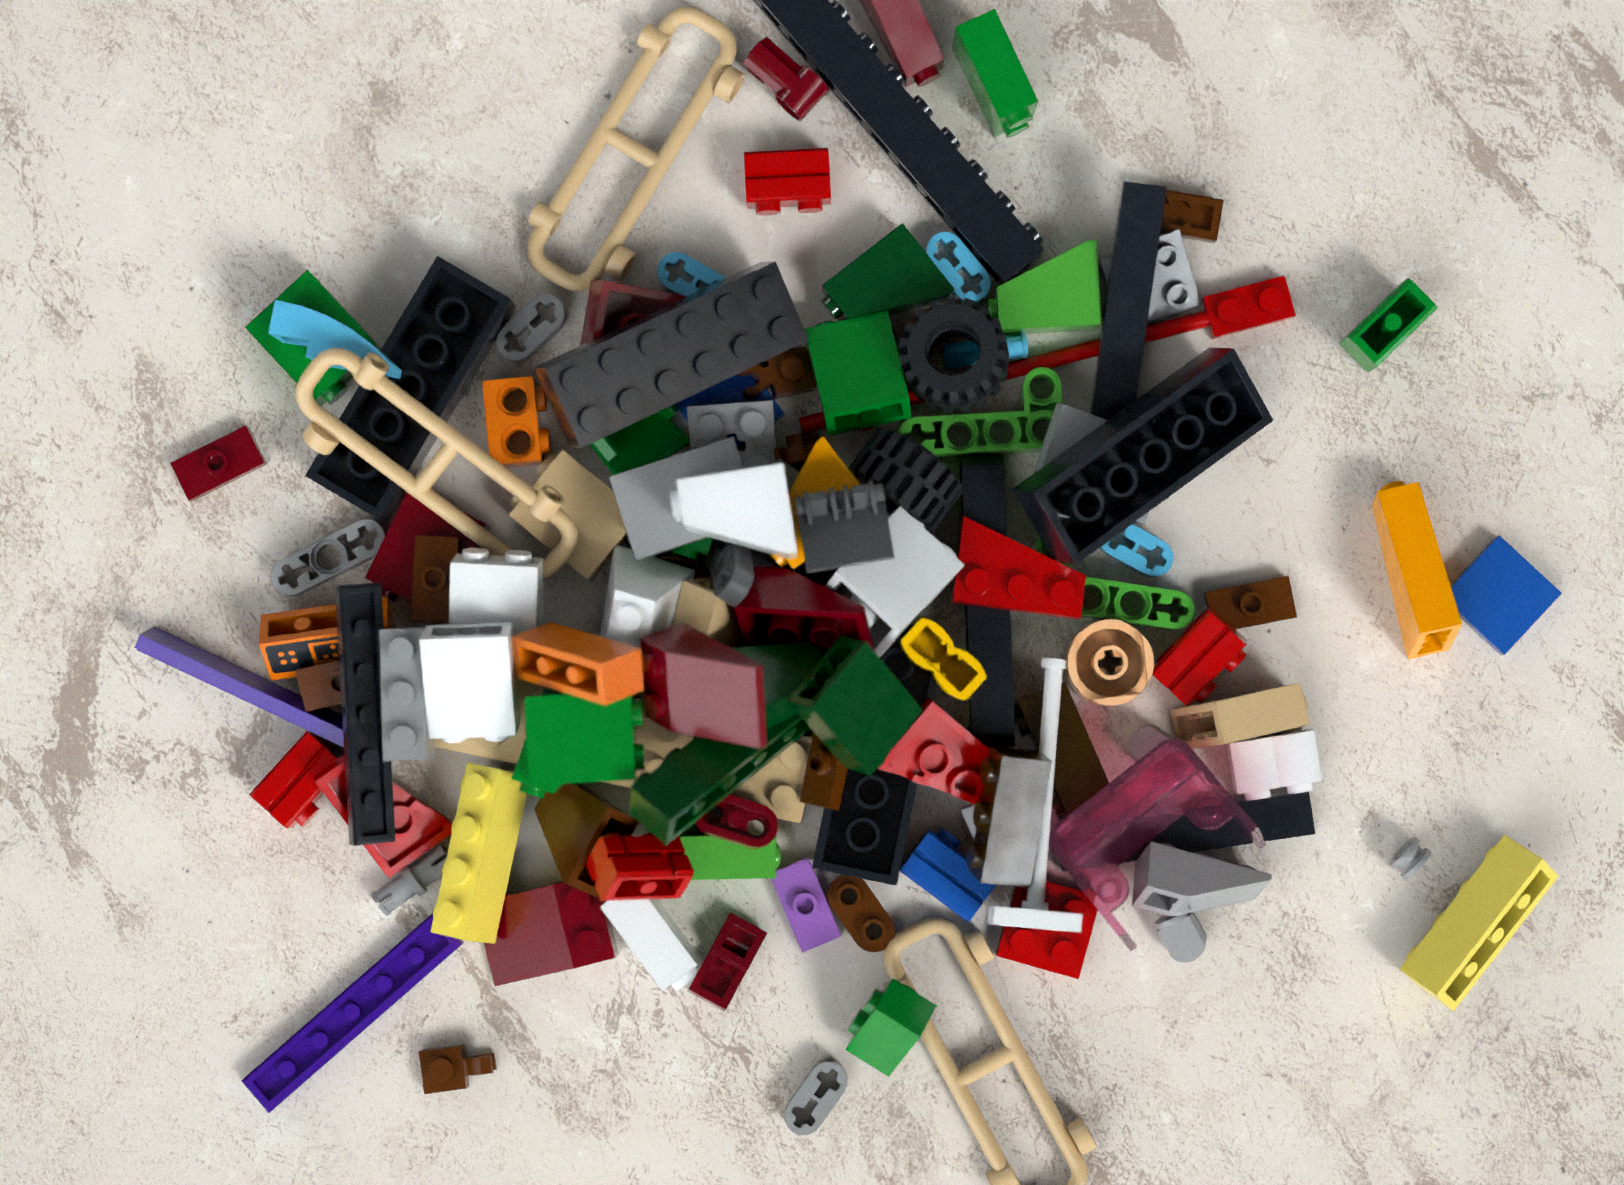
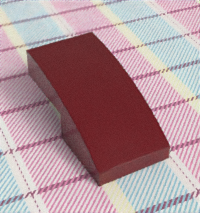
(727, 962)

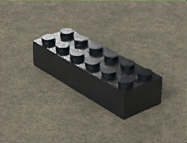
(439, 350)
(671, 354)
(1143, 455)
(875, 810)

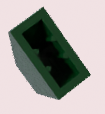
(886, 277)
(783, 672)

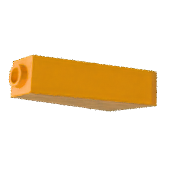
(1415, 570)

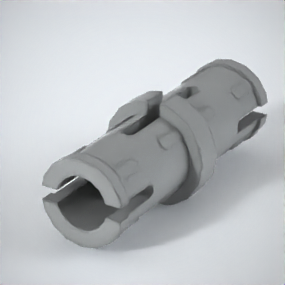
(411, 881)

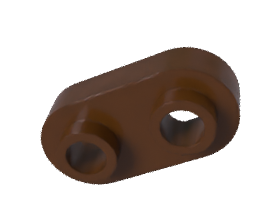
(861, 913)

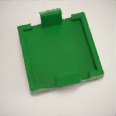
(641, 442)

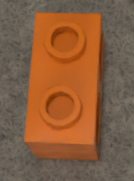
(504, 424)

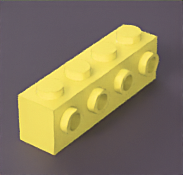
(479, 855)
(1478, 922)

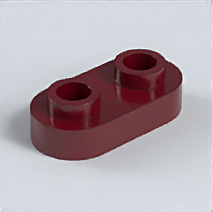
(735, 818)

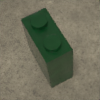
(855, 705)

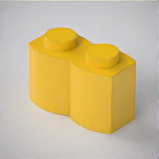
(952, 668)

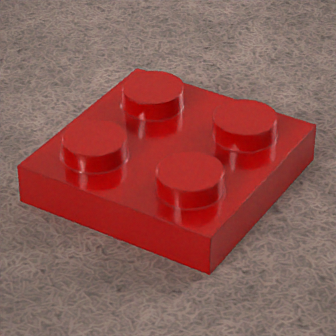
(1050, 949)

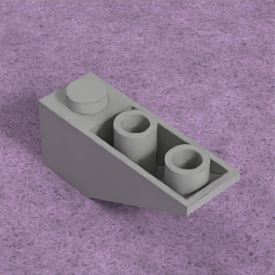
(1187, 882)

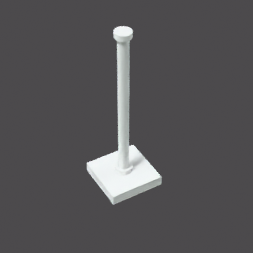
(1034, 910)

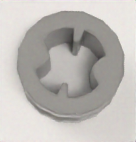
(1410, 858)

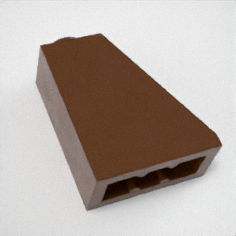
(572, 825)

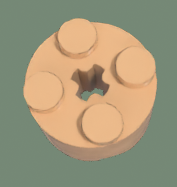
(1121, 642)

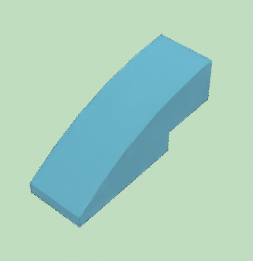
(320, 332)

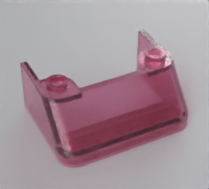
(1134, 811)

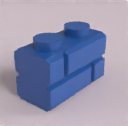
(944, 873)

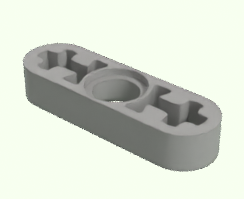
(306, 580)

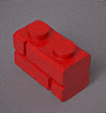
(787, 180)
(1199, 657)
(289, 787)
(638, 867)

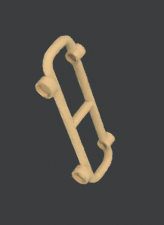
(613, 257)
(327, 431)
(972, 952)

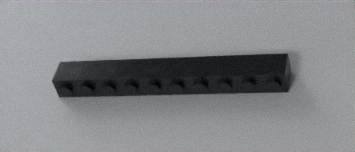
(907, 134)

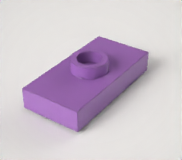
(805, 905)

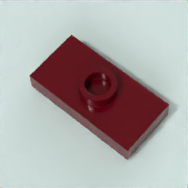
(218, 463)

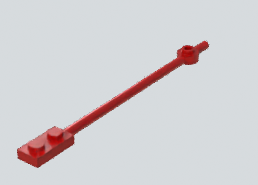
(1223, 314)

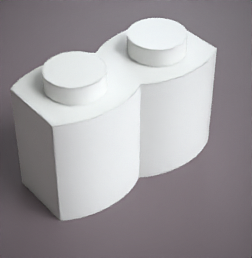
(1273, 763)

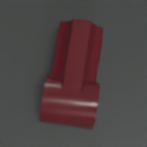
(794, 86)

